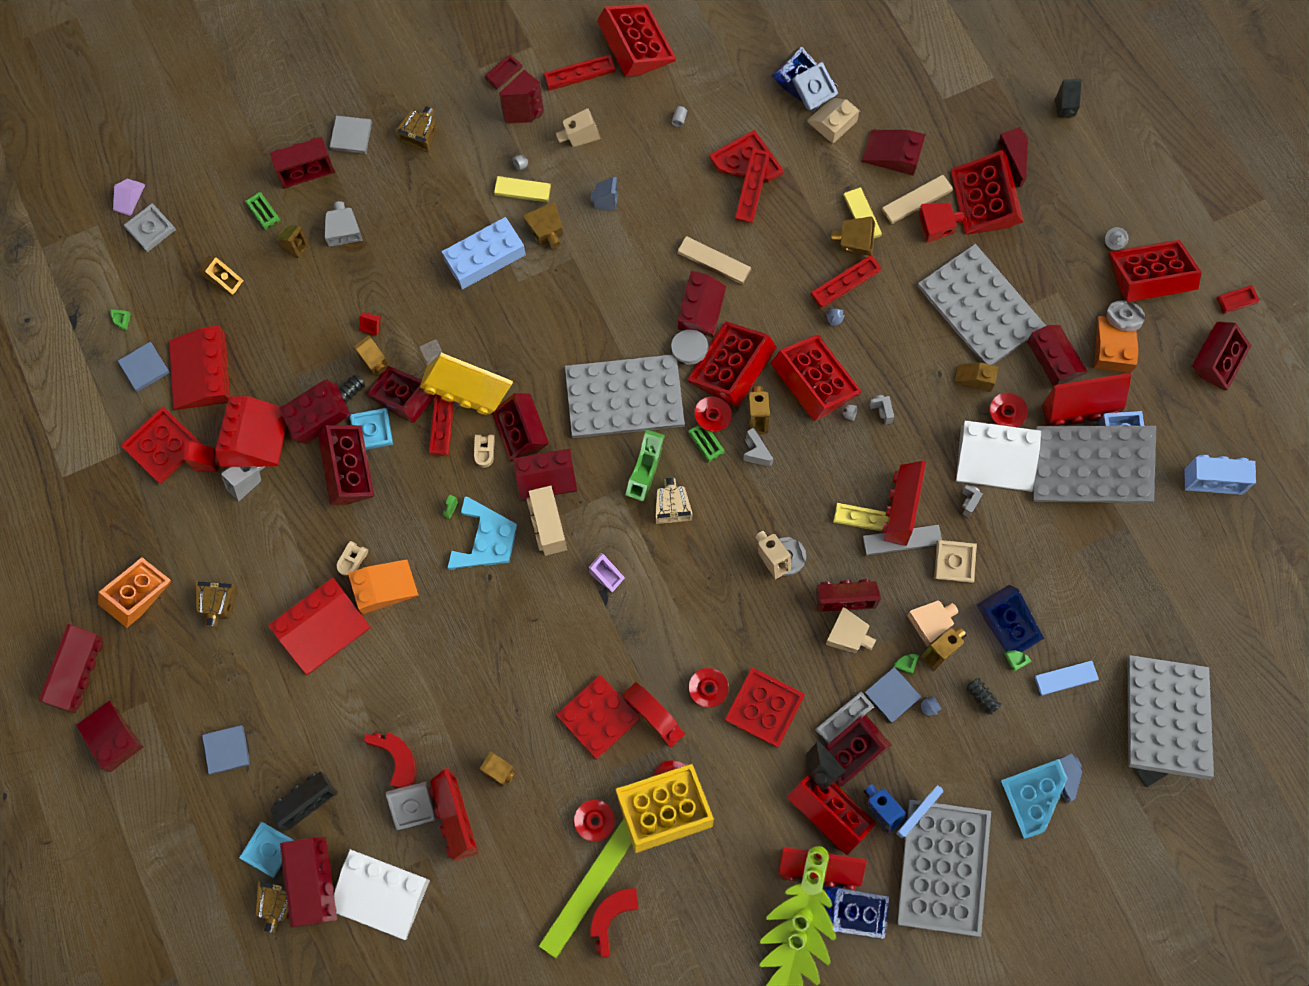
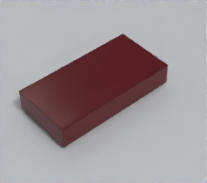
(503, 71)

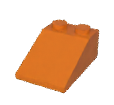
(1115, 348)
(382, 585)
(133, 592)

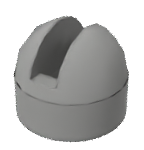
(520, 162)
(851, 412)

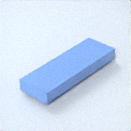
(1066, 678)
(919, 812)

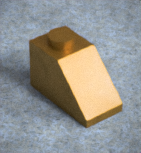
(293, 240)
(220, 275)
(371, 356)
(977, 375)
(497, 769)

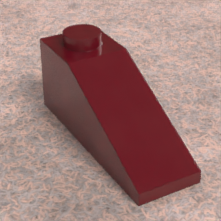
(1015, 146)

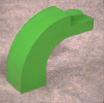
(646, 465)

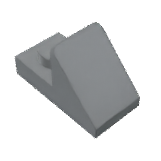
(759, 453)

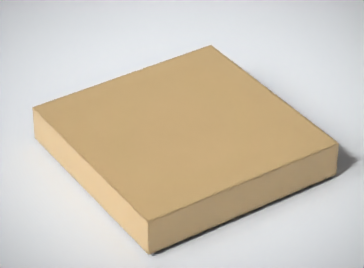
(955, 561)

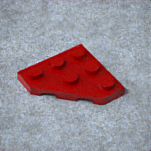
(735, 157)

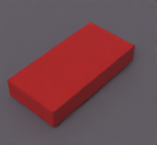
(1238, 299)

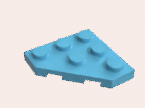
(1035, 796)

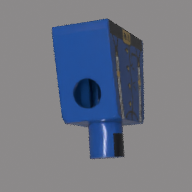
(888, 815)

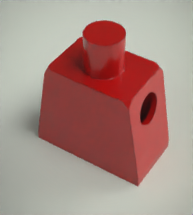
(938, 220)

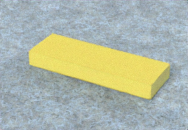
(522, 189)
(860, 208)
(859, 517)

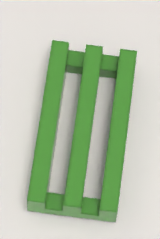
(269, 221)
(714, 454)

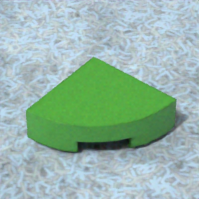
(120, 318)
(452, 503)
(1016, 659)
(907, 663)

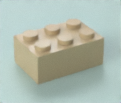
(546, 520)

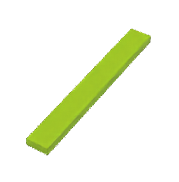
(587, 891)

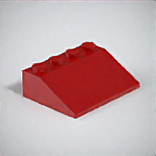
(635, 38)
(987, 194)
(1155, 270)
(733, 362)
(199, 368)
(815, 377)
(1086, 400)
(250, 433)
(319, 626)
(453, 816)

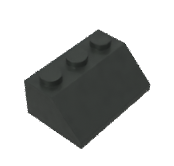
(302, 800)

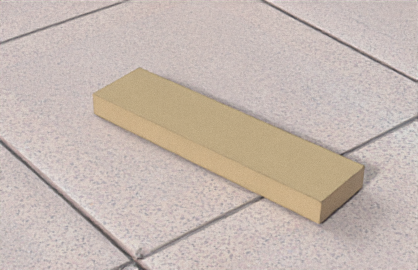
(912, 201)
(714, 260)

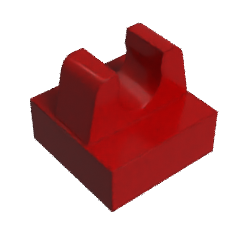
(369, 323)

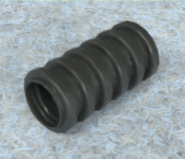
(351, 387)
(983, 696)

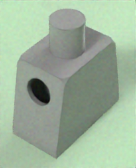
(341, 226)
(241, 480)

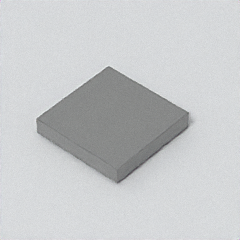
(351, 134)
(149, 227)
(410, 806)

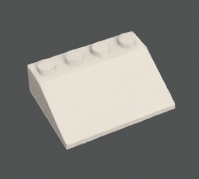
(998, 456)
(379, 894)

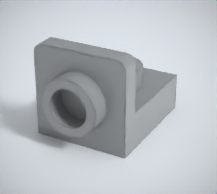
(886, 410)
(973, 496)

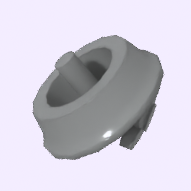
(1116, 238)

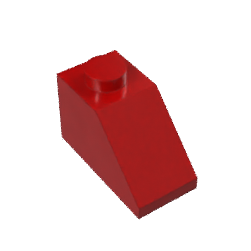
(201, 457)

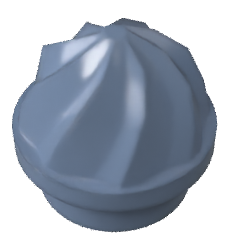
(835, 316)
(930, 706)

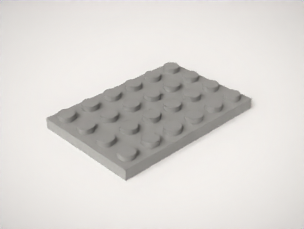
(981, 305)
(624, 396)
(1096, 464)
(1169, 717)
(945, 870)

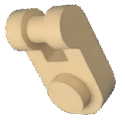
(484, 455)
(348, 564)

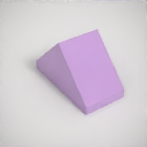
(126, 196)
(605, 572)

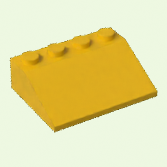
(465, 384)
(664, 808)

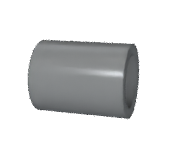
(679, 116)

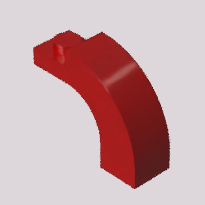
(653, 713)
(405, 763)
(613, 905)

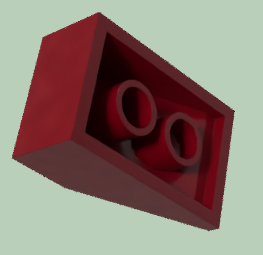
(894, 149)
(400, 394)
(109, 737)
(857, 747)

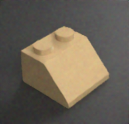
(834, 118)

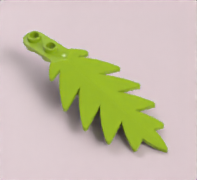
(800, 931)

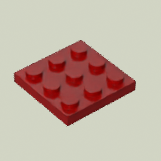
(159, 444)
(764, 707)
(598, 717)

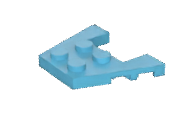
(493, 538)

